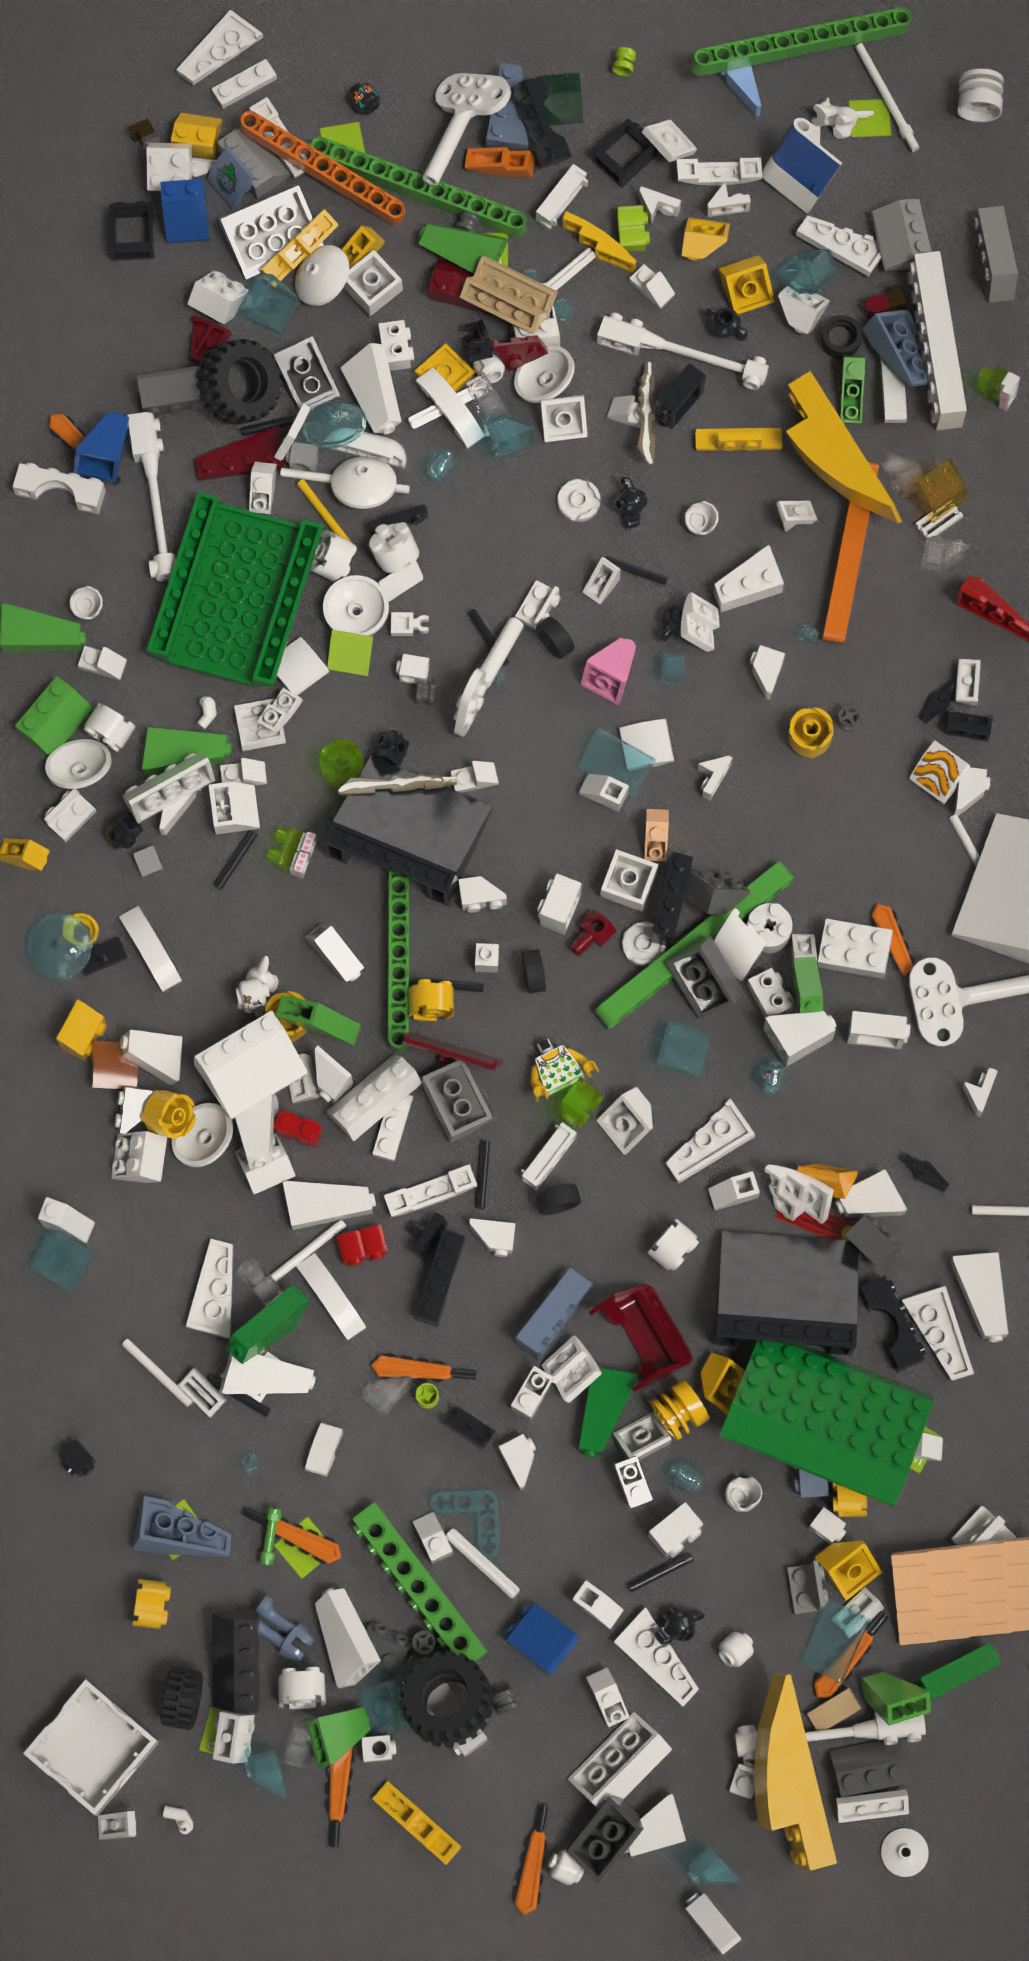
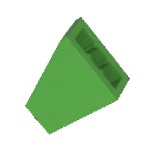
(807, 985)
(895, 1698)
(336, 1734)

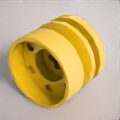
(679, 1410)

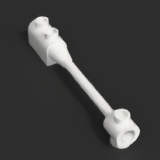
(632, 337)
(146, 449)
(873, 1729)

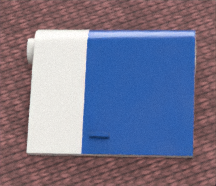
(800, 166)

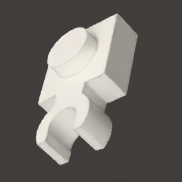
(403, 624)

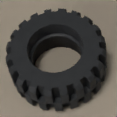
(262, 377)
(429, 1676)

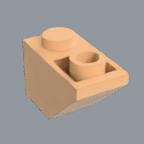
(656, 834)

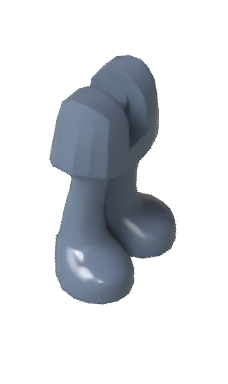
(299, 1631)

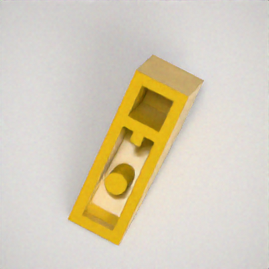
(361, 244)

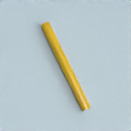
(321, 509)

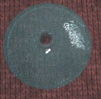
(334, 424)
(72, 948)

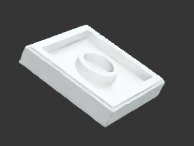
(669, 140)
(292, 432)

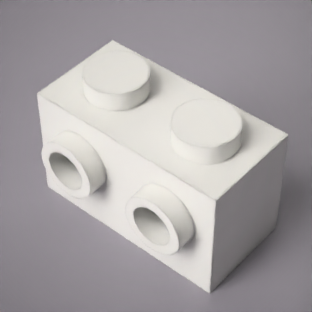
(394, 339)
(769, 994)
(233, 1737)

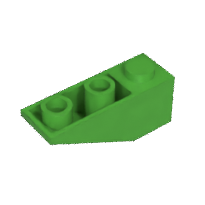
(852, 388)

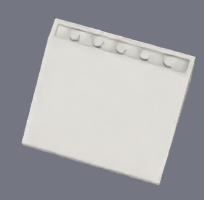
(998, 895)

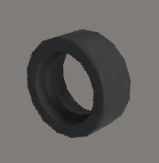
(843, 321)
(555, 637)
(533, 971)
(558, 1199)

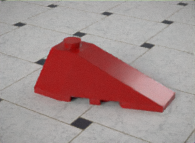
(986, 603)

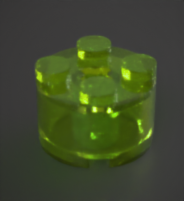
(333, 756)
(578, 1102)

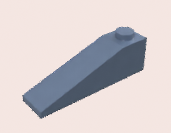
(896, 342)
(171, 1531)

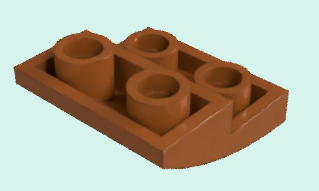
(110, 1067)

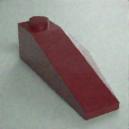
(448, 283)

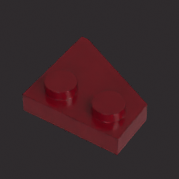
(205, 337)
(520, 351)

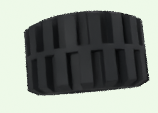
(181, 1698)

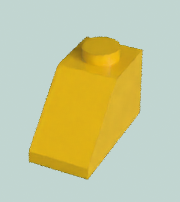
(24, 853)

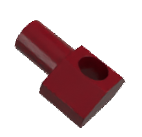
(590, 936)

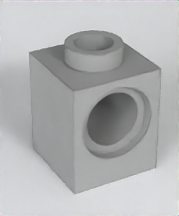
(303, 457)

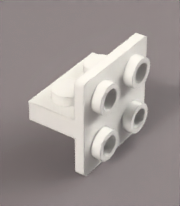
(982, 1528)

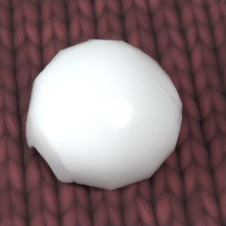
(701, 518)
(86, 603)
(743, 1494)

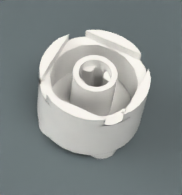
(393, 547)
(333, 556)
(109, 726)
(775, 917)
(673, 1245)
(301, 1688)

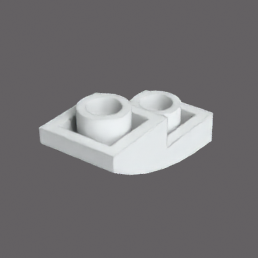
(282, 709)
(323, 1449)

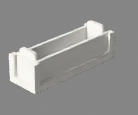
(561, 196)
(549, 1156)

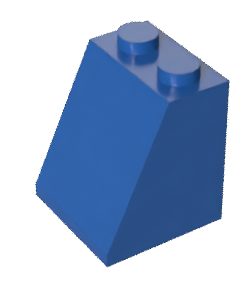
(185, 211)
(103, 448)
(541, 1639)

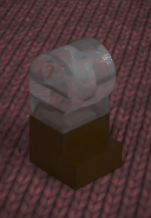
(145, 133)

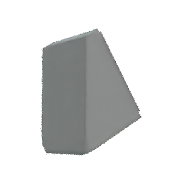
(147, 861)

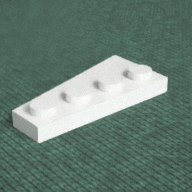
(221, 45)
(655, 1659)

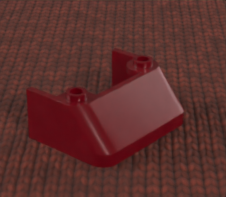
(650, 1332)

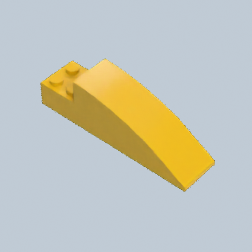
(832, 451)
(786, 1779)

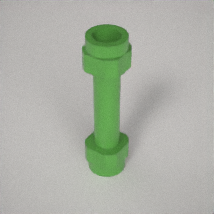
(267, 1556)

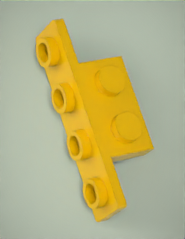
(738, 439)

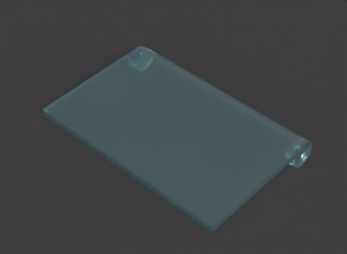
(617, 759)
(835, 1641)

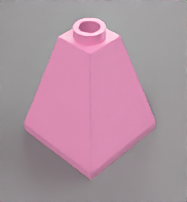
(609, 670)

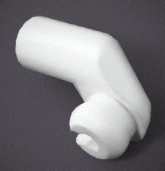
(209, 712)
(181, 1817)

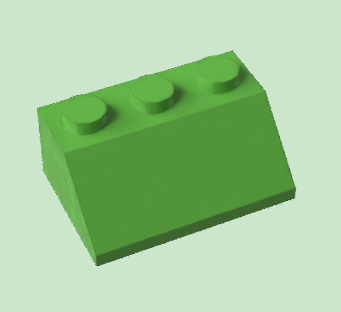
(54, 717)

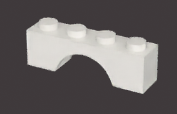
(33, 481)

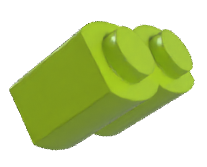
(632, 229)

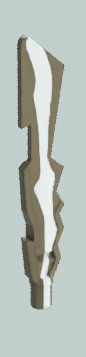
(646, 440)
(396, 783)

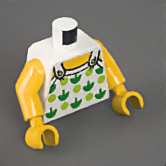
(557, 1069)

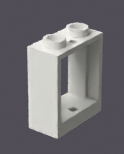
(878, 1030)

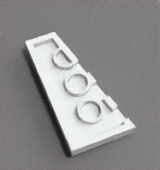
(851, 248)
(716, 1139)
(213, 1294)
(939, 1326)

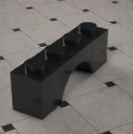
(548, 145)
(671, 899)
(440, 1278)
(880, 1297)

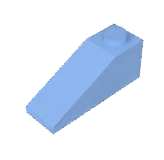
(744, 86)

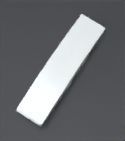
(892, 394)

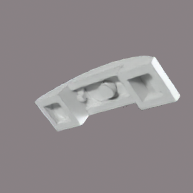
(267, 111)
(719, 172)
(451, 406)
(150, 948)
(431, 1192)
(331, 1296)

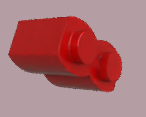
(293, 1128)
(362, 1245)

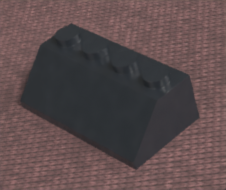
(236, 1662)

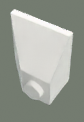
(802, 309)
(332, 1078)
(627, 1120)

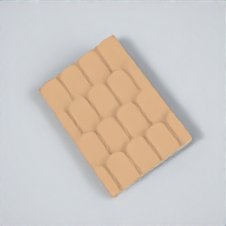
(962, 1590)

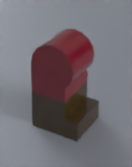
(885, 303)

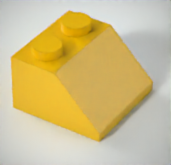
(199, 131)
(747, 284)
(80, 1030)

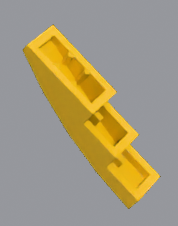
(300, 245)
(605, 247)
(416, 1822)

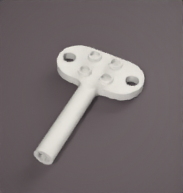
(467, 97)
(481, 679)
(940, 1001)

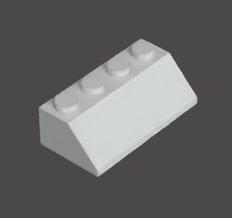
(374, 1096)
(620, 1762)

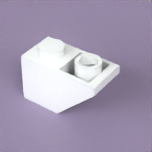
(262, 487)
(605, 791)
(479, 894)
(132, 1105)
(734, 1191)
(532, 1393)
(633, 1482)
(597, 1604)
(607, 1697)

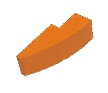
(500, 162)

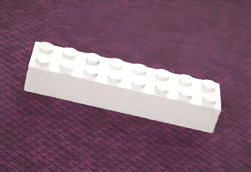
(937, 341)

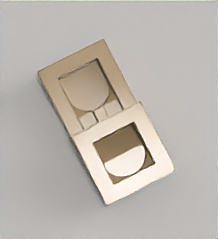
(834, 1710)

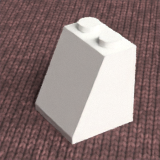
(799, 1034)

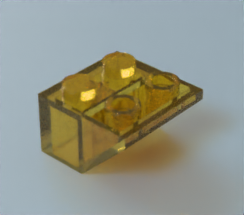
(940, 490)

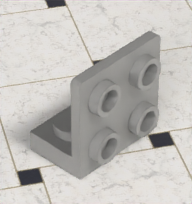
(807, 1588)

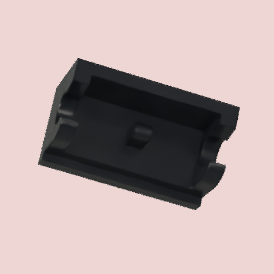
(478, 344)
(968, 725)
(469, 1428)

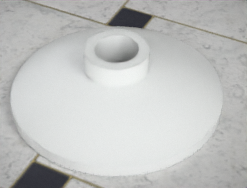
(892, 1855)

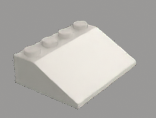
(265, 228)
(169, 787)
(250, 1065)

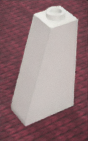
(373, 387)
(256, 1132)
(324, 1203)
(983, 1290)
(265, 1376)
(345, 1638)

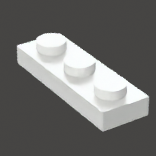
(244, 83)
(392, 1130)
(872, 1806)

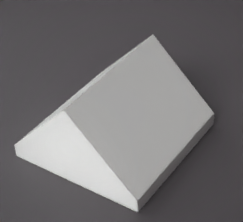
(563, 418)
(642, 1437)

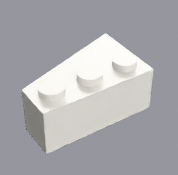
(749, 582)
(443, 1703)

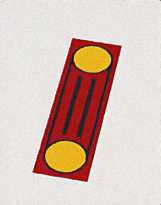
(832, 1228)

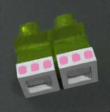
(999, 385)
(295, 851)

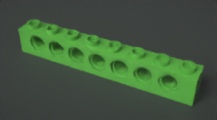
(374, 1516)

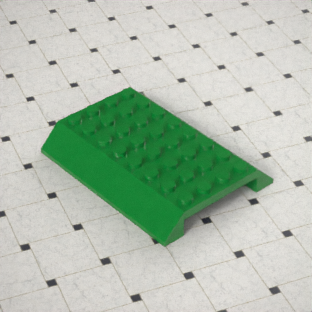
(234, 593)
(829, 1418)

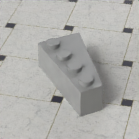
(996, 253)

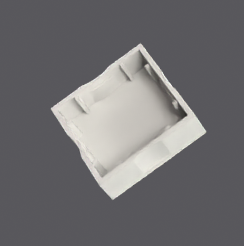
(91, 1748)

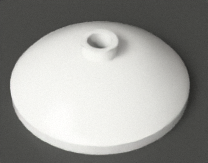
(321, 275)
(545, 376)
(363, 482)
(356, 594)
(78, 763)
(207, 1137)

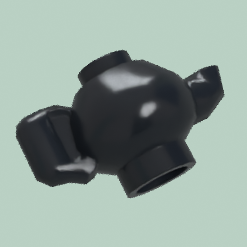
(726, 323)
(630, 503)
(671, 621)
(678, 1625)

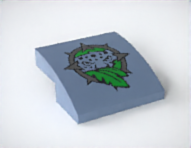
(230, 177)

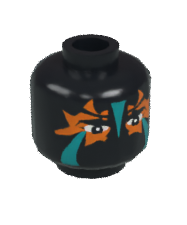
(364, 98)

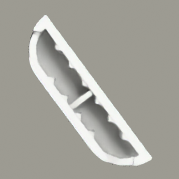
(377, 447)

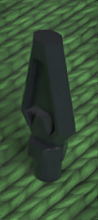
(938, 702)
(926, 1173)

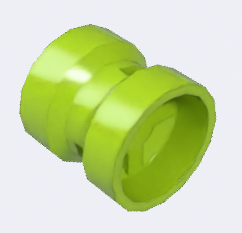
(624, 59)
(426, 1391)

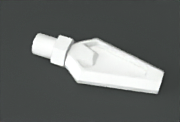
(201, 166)

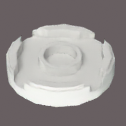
(578, 500)
(638, 947)

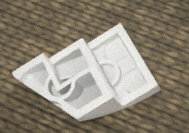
(739, 945)
(799, 1193)

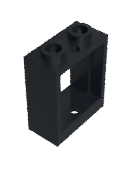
(610, 166)
(131, 250)
(680, 396)

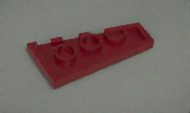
(240, 456)

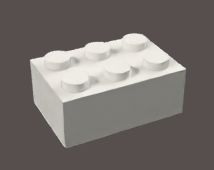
(855, 948)

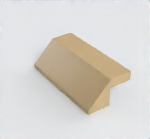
(509, 294)

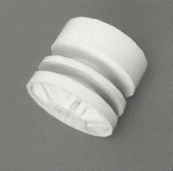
(980, 95)

